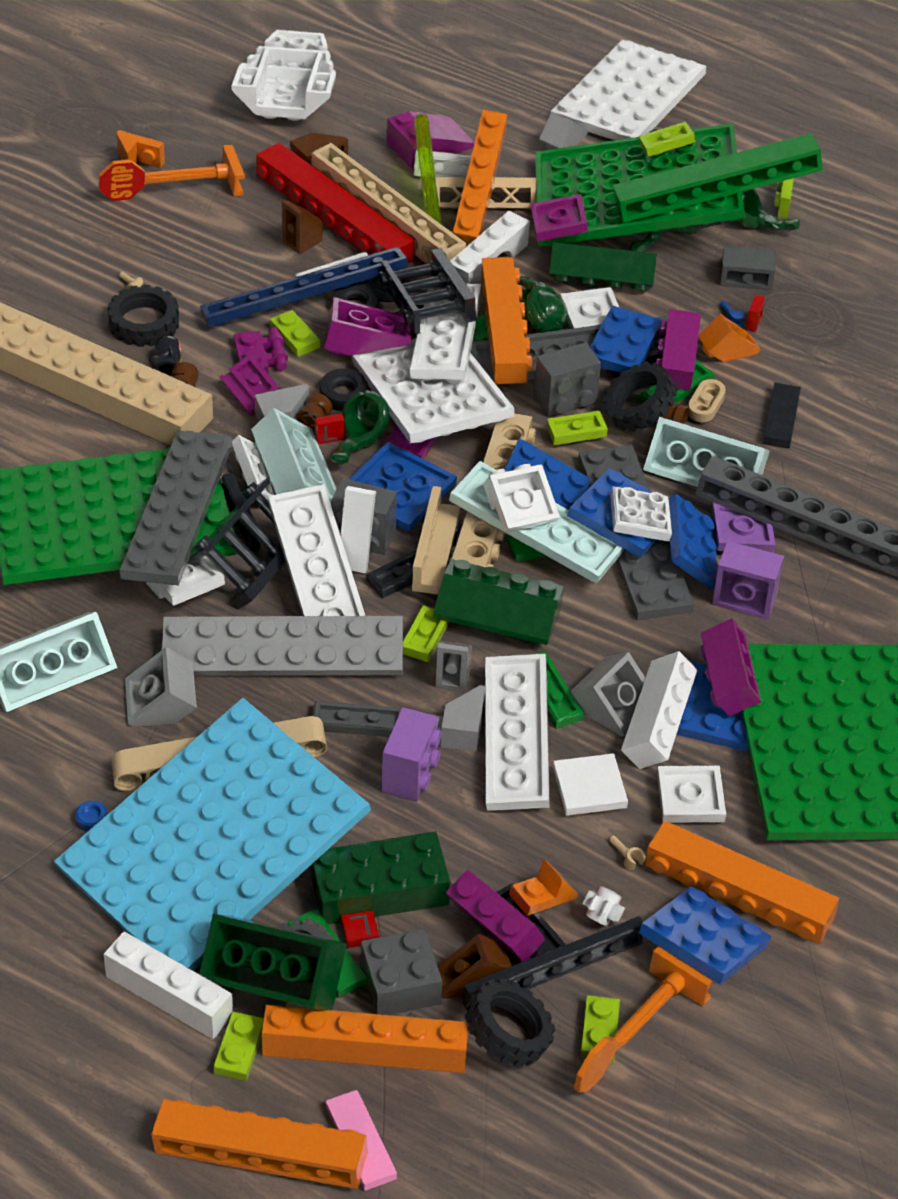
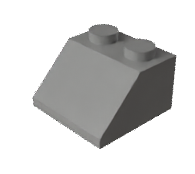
(161, 690)
(611, 692)

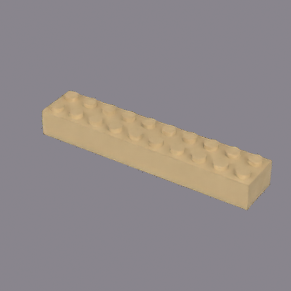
(100, 378)

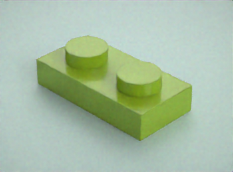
(666, 139)
(783, 197)
(295, 333)
(576, 427)
(424, 635)
(599, 1021)
(239, 1046)

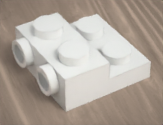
(521, 497)
(196, 580)

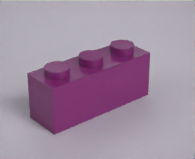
(679, 346)
(729, 667)
(495, 915)

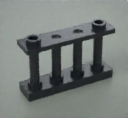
(445, 277)
(262, 569)

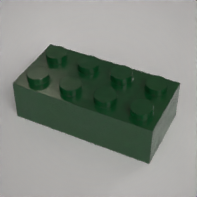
(381, 877)
(273, 961)

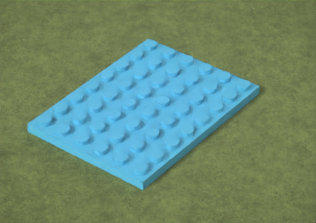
(212, 834)

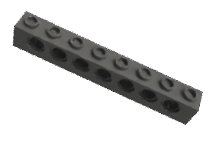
(800, 514)

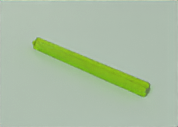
(427, 167)

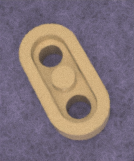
(706, 400)

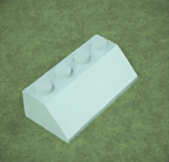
(684, 452)
(291, 454)
(53, 660)

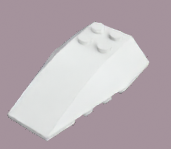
(287, 76)

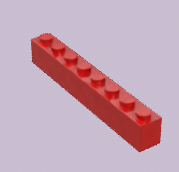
(331, 202)

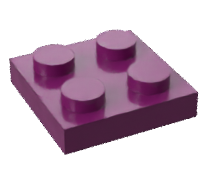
(559, 217)

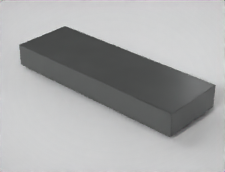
(356, 718)

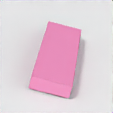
(350, 1113)

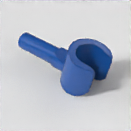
(734, 316)

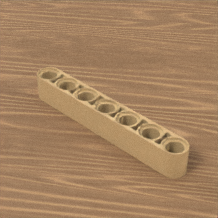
(136, 765)

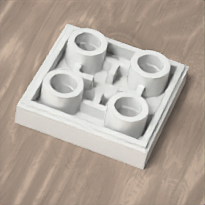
(640, 513)
(590, 784)

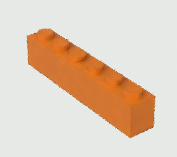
(480, 176)
(505, 321)
(742, 882)
(364, 1039)
(260, 1143)

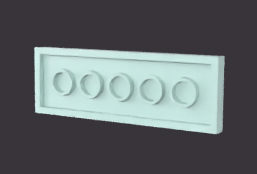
(560, 540)

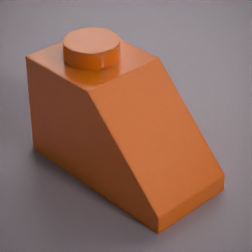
(727, 340)

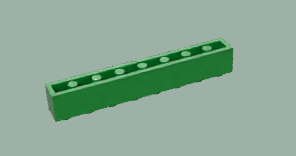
(718, 177)

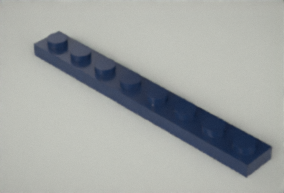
(301, 287)

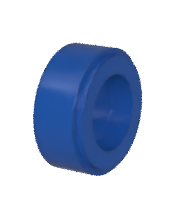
(90, 814)

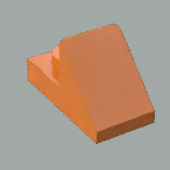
(140, 149)
(542, 891)

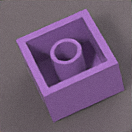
(747, 580)
(410, 754)

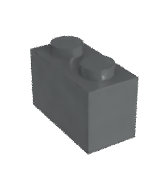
(747, 268)

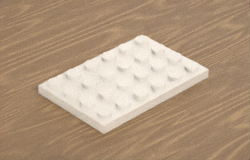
(629, 91)
(436, 405)

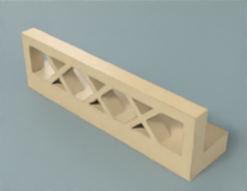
(501, 184)
(434, 544)

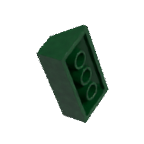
(603, 265)
(499, 601)

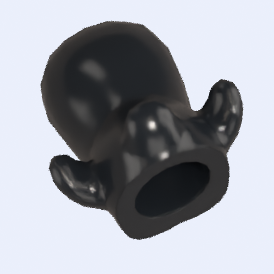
(167, 354)

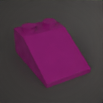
(444, 131)
(363, 329)

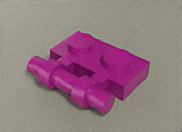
(254, 344)

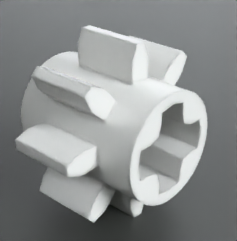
(603, 905)

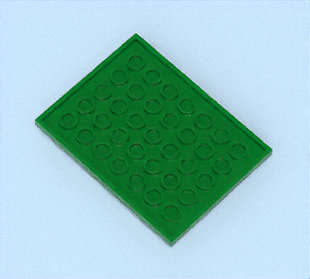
(599, 166)
(82, 515)
(825, 740)

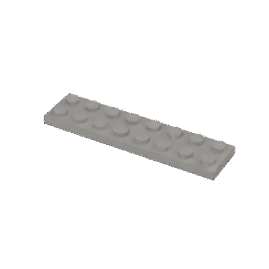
(288, 645)

